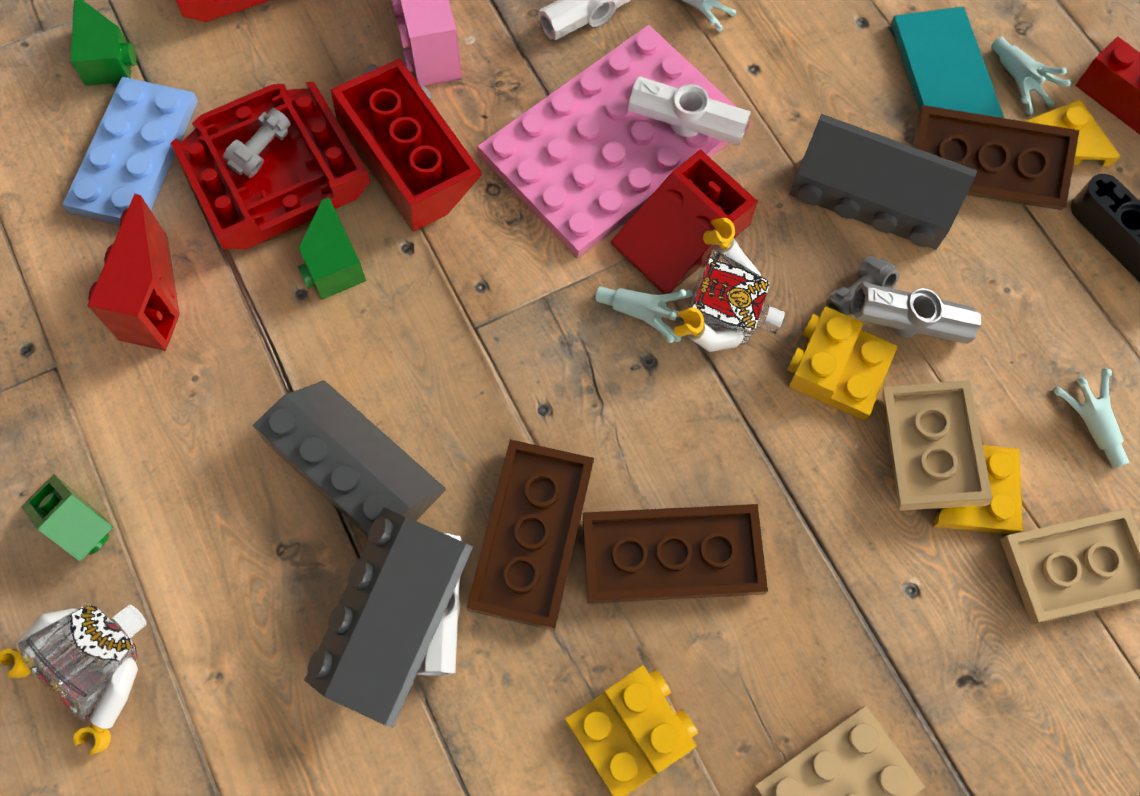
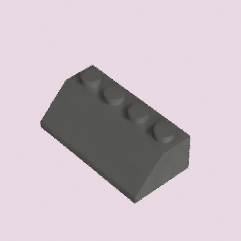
(881, 182)
(346, 456)
(387, 616)

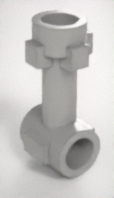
(246, 158)
(871, 271)

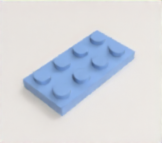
(130, 149)

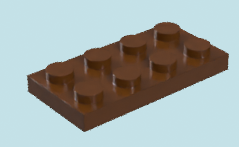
(1011, 157)
(531, 535)
(673, 553)

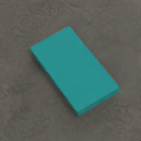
(945, 61)

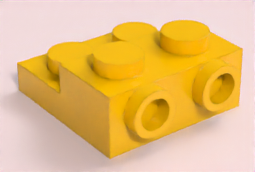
(841, 363)
(632, 731)

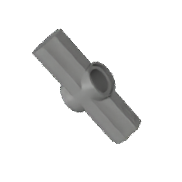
(915, 313)

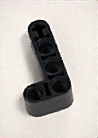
(1112, 218)

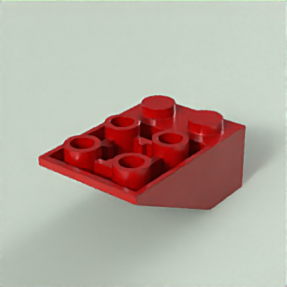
(669, 228)
(137, 282)

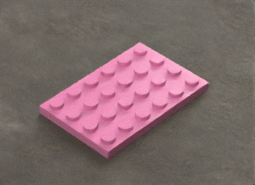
(589, 159)

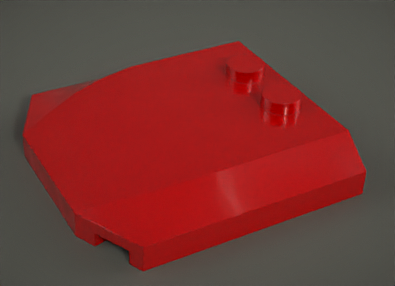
(296, 174)

